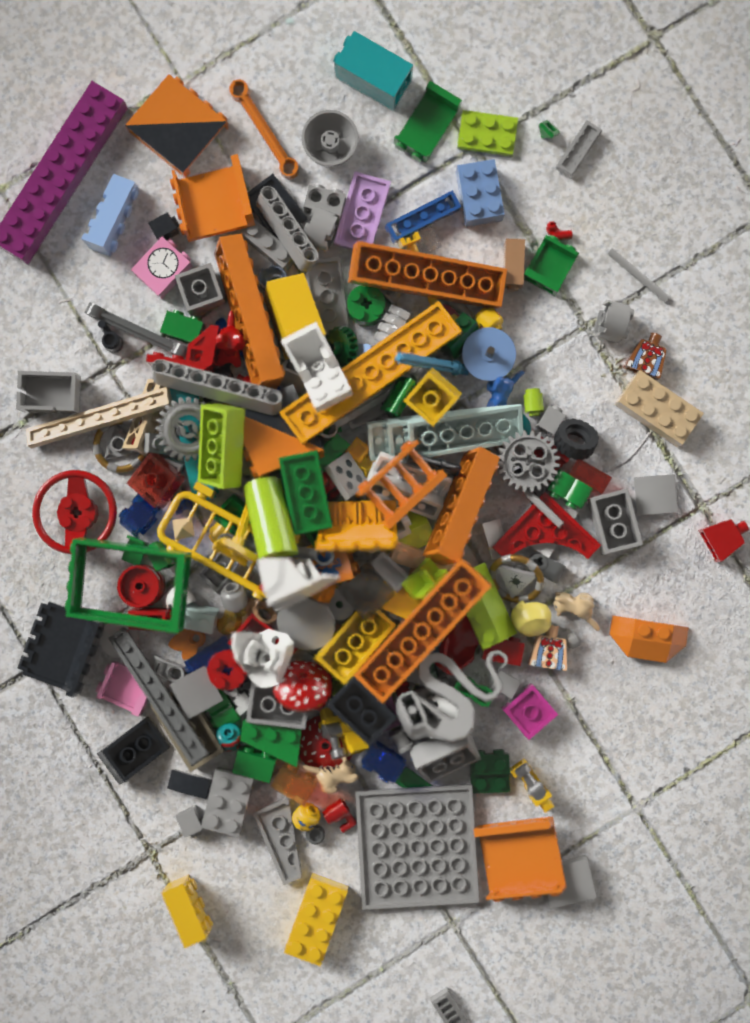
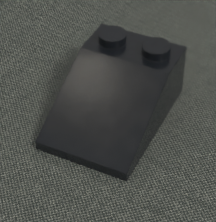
(133, 750)

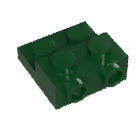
(490, 772)

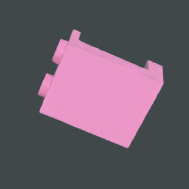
(121, 689)

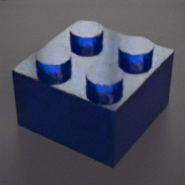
(383, 761)

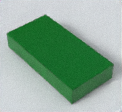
(411, 779)

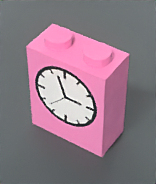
(160, 266)

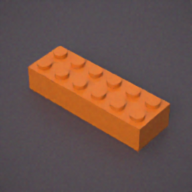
(461, 507)

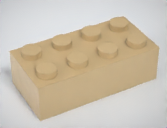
(659, 408)

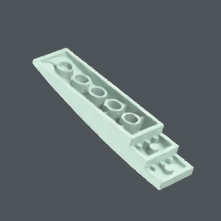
(453, 433)

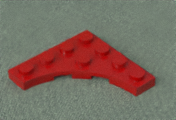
(537, 528)

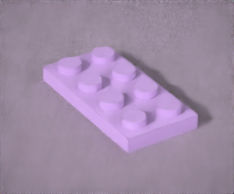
(362, 210)

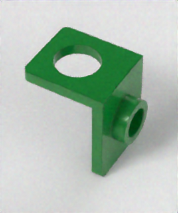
(134, 558)

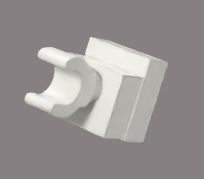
(240, 699)

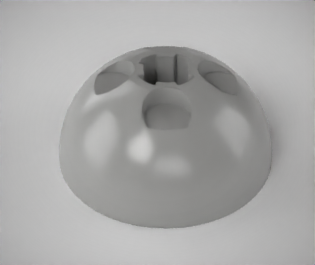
(324, 130)

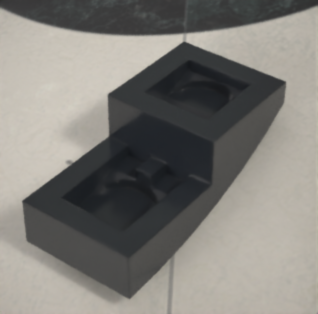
(189, 784)

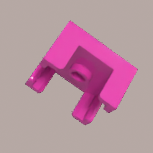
(530, 711)

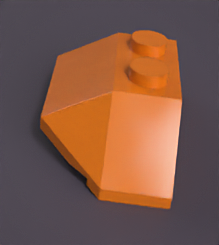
(648, 639)

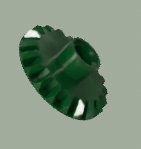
(343, 344)

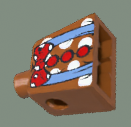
(647, 357)

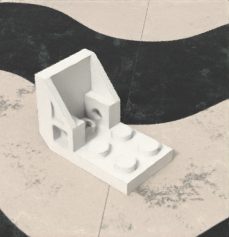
(317, 367)

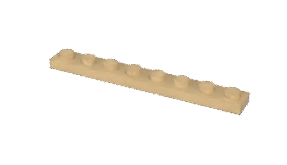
(98, 417)

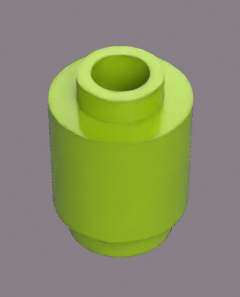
(533, 402)

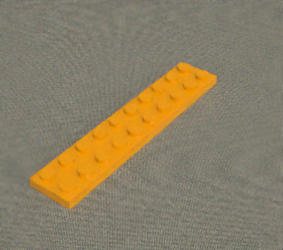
(375, 370)

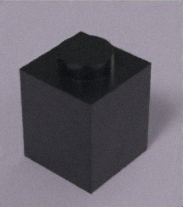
(164, 226)

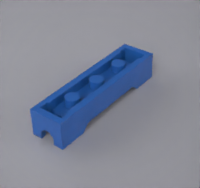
(423, 216)

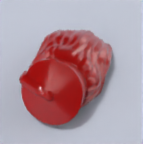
(459, 645)

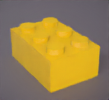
(187, 911)

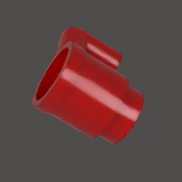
(338, 811)

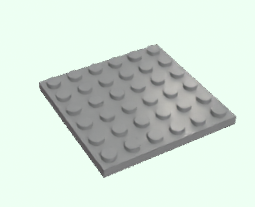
(417, 846)

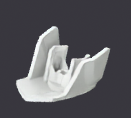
(291, 582)

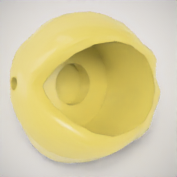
(531, 618)

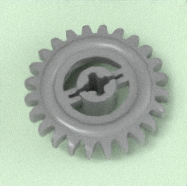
(171, 419)

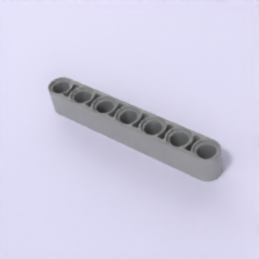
(217, 387)

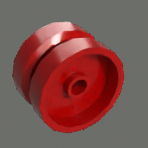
(130, 589)

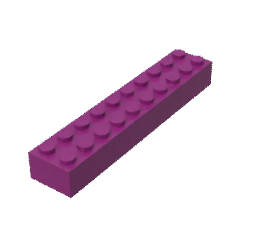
(60, 171)

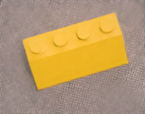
(353, 644)

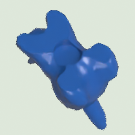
(501, 389)

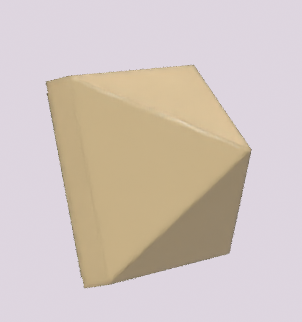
(183, 528)

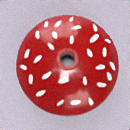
(304, 693)
(311, 747)

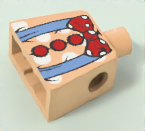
(549, 651)

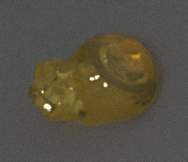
(230, 621)

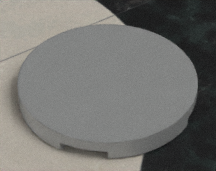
(307, 623)

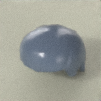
(269, 274)

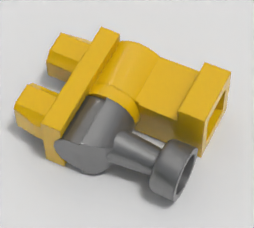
(333, 729)
(537, 791)

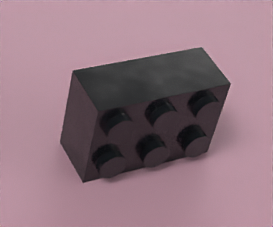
(361, 711)

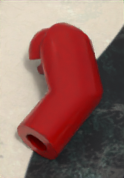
(552, 229)

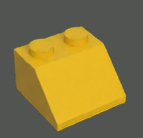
(432, 397)

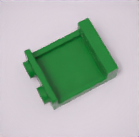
(550, 264)

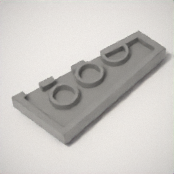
(279, 836)

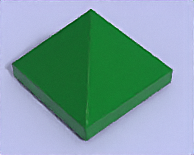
(548, 130)

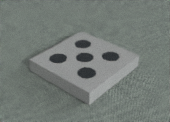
(345, 475)

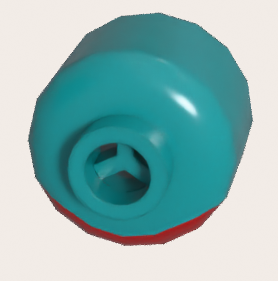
(229, 737)

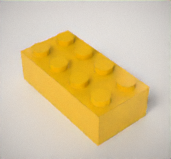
(316, 919)

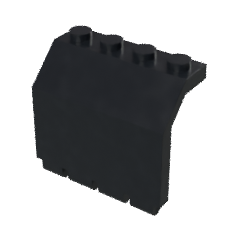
(60, 648)

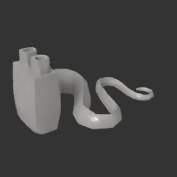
(424, 720)

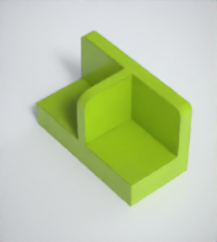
(423, 579)

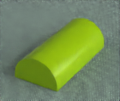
(270, 518)

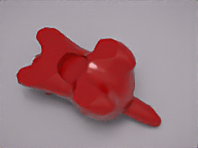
(230, 342)

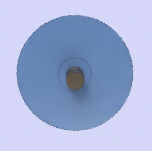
(488, 354)

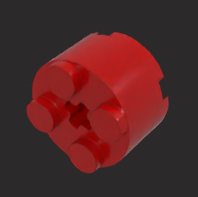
(219, 677)

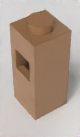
(514, 263)

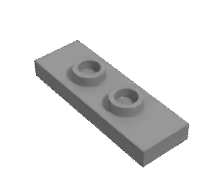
(578, 149)

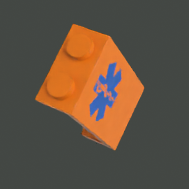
(342, 564)

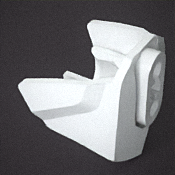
(254, 651)

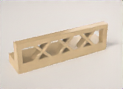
(147, 425)

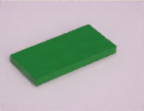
(305, 492)

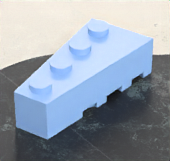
(111, 215)

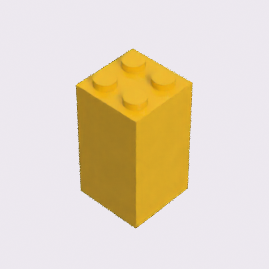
(291, 306)

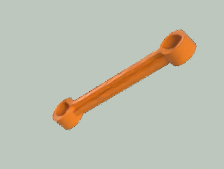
(264, 129)

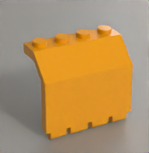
(357, 527)

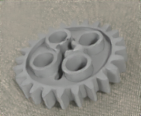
(529, 444)

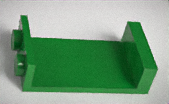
(428, 122)

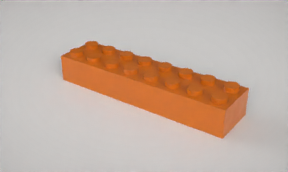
(427, 275)
(250, 317)
(423, 630)

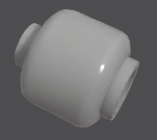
(233, 597)

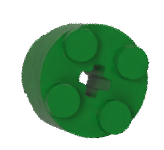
(356, 307)

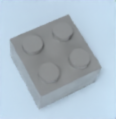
(200, 289)

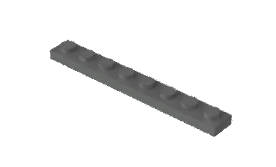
(158, 696)

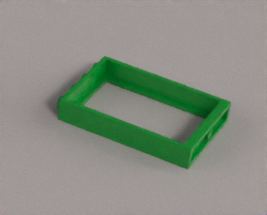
(76, 585)

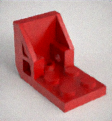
(201, 347)

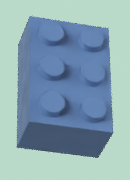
(480, 193)

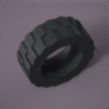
(580, 429)

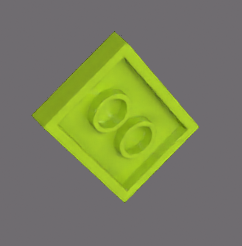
(487, 133)

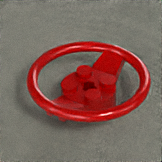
(76, 498)

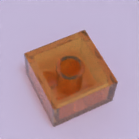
(295, 783)

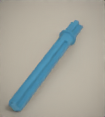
(454, 367)

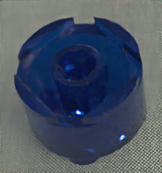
(139, 516)

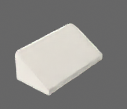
(492, 532)

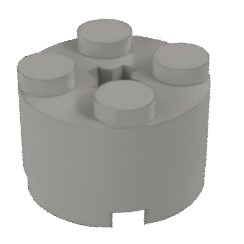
(321, 228)
(613, 321)

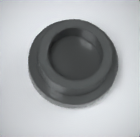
(316, 835)

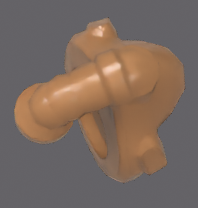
(255, 604)

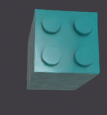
(373, 70)

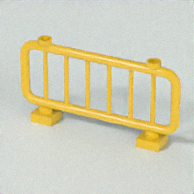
(200, 499)

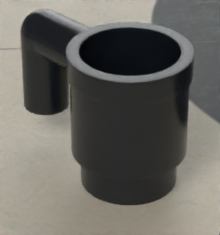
(110, 340)

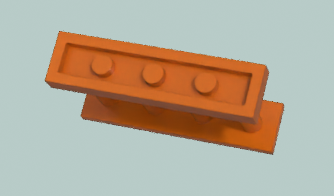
(419, 490)

